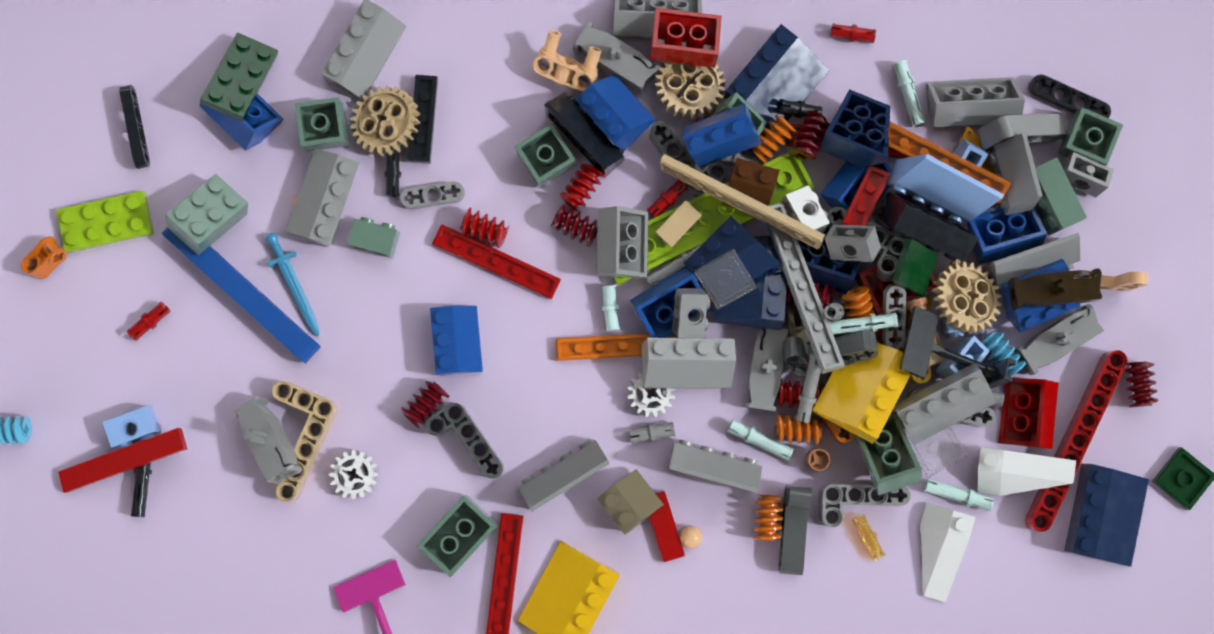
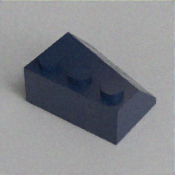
(859, 131)
(729, 236)
(827, 271)

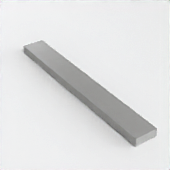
(806, 298)

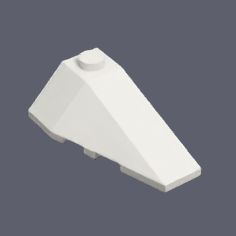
(1016, 472)
(942, 548)

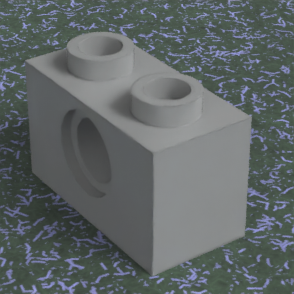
(1087, 174)
(852, 243)
(685, 301)

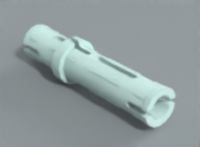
(906, 84)
(864, 323)
(754, 437)
(967, 497)

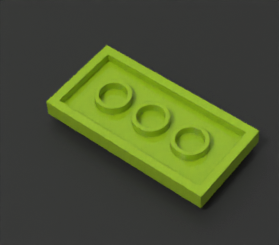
(105, 221)

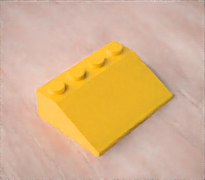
(864, 393)
(569, 593)

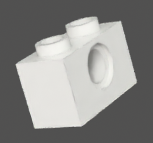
(806, 200)

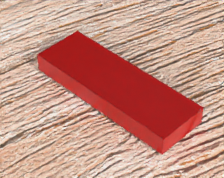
(866, 197)
(666, 531)

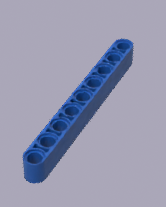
(249, 298)

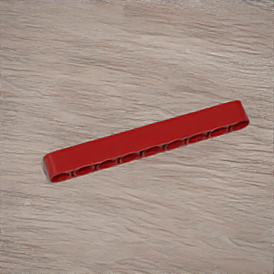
(1084, 433)

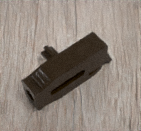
(1055, 289)

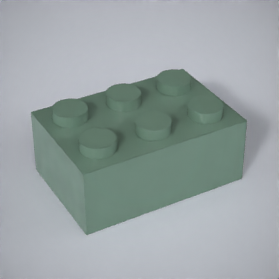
(1058, 203)
(206, 214)
(890, 458)
(458, 535)

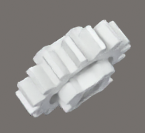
(638, 384)
(350, 484)

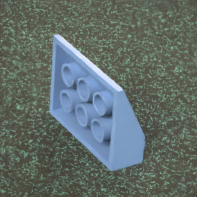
(942, 188)

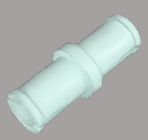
(610, 307)

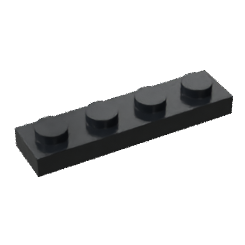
(425, 97)

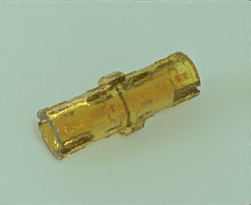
(868, 537)

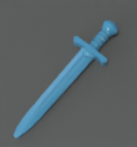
(292, 281)

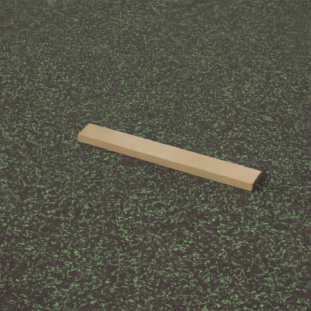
(742, 202)

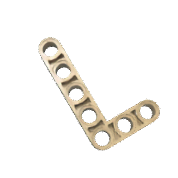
(306, 435)

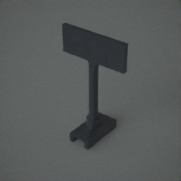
(921, 343)

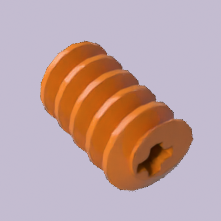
(772, 137)
(858, 302)
(797, 429)
(768, 517)

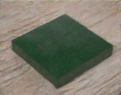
(915, 267)
(1184, 478)

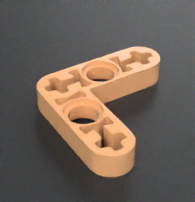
(1124, 282)

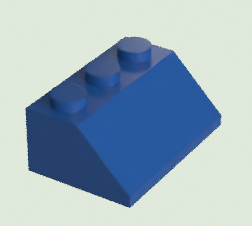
(615, 111)
(254, 128)
(721, 135)
(845, 184)
(1005, 234)
(656, 304)
(1030, 317)
(456, 340)

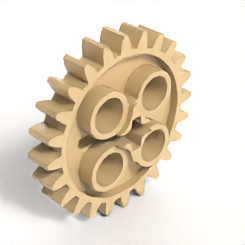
(705, 95)
(385, 120)
(971, 292)

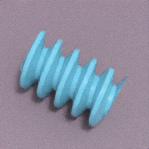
(999, 350)
(15, 431)

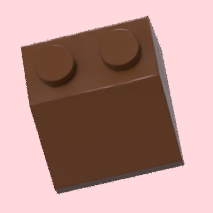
(753, 180)

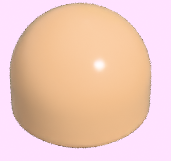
(690, 537)

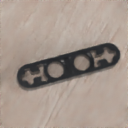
(1070, 95)
(134, 126)

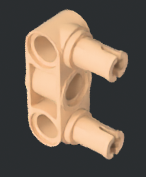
(565, 69)

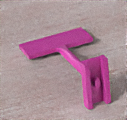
(369, 588)

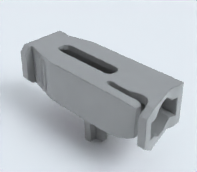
(617, 58)
(1059, 339)
(766, 369)
(264, 437)

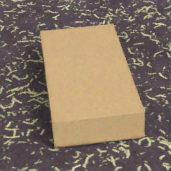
(678, 224)

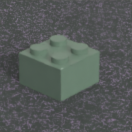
(321, 124)
(1091, 136)
(545, 155)

